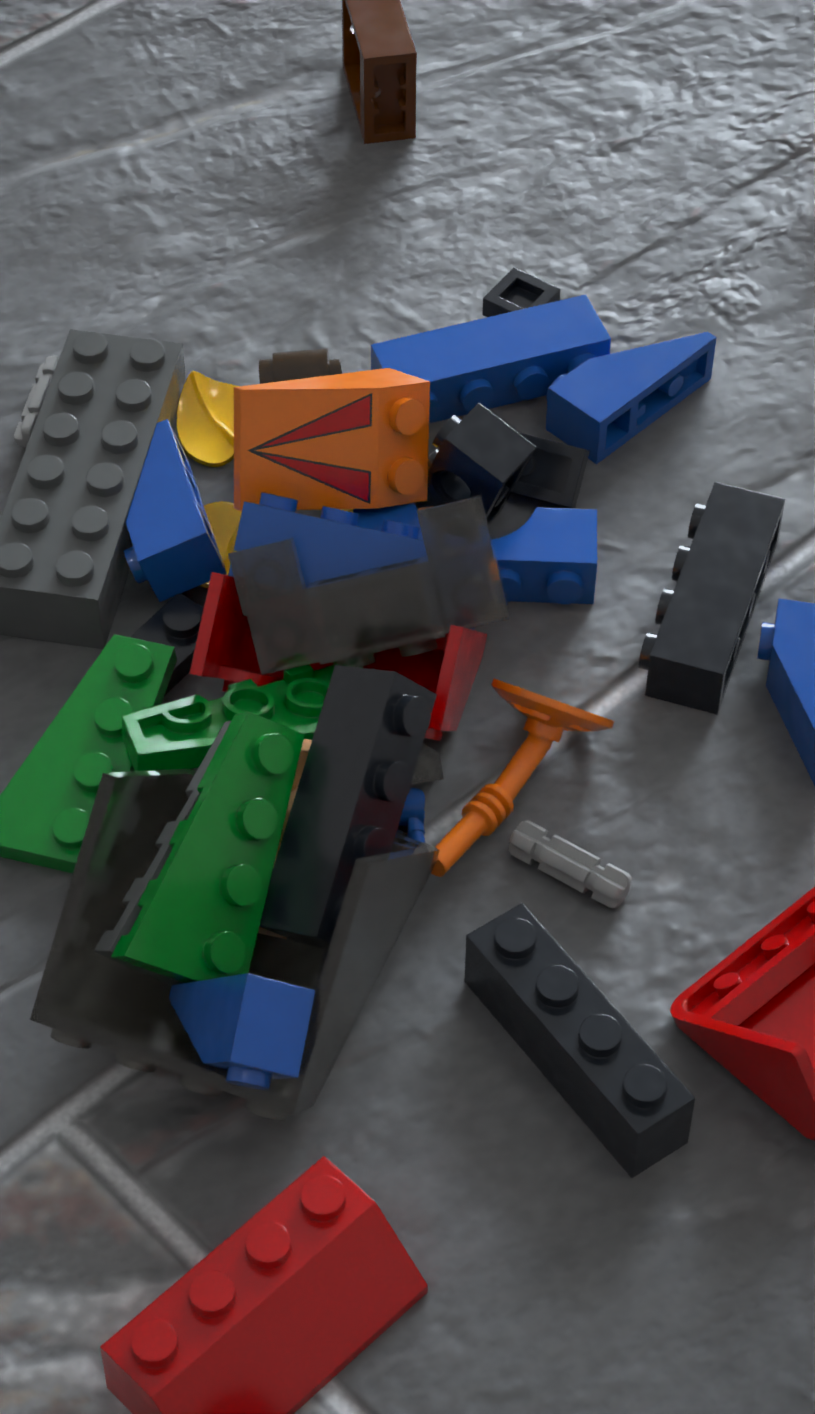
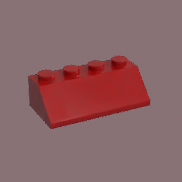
(269, 1307)

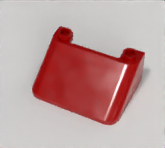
(760, 1014)

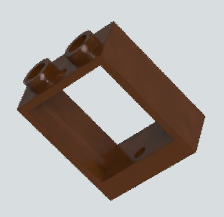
(380, 68)

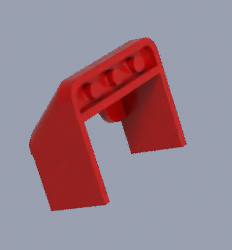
(228, 653)

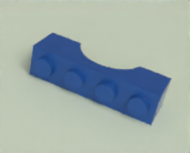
(540, 562)

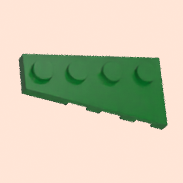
(183, 730)
(57, 784)
(214, 885)

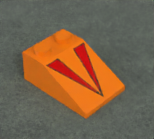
(333, 440)

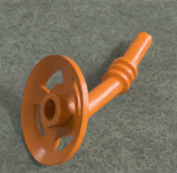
(494, 801)

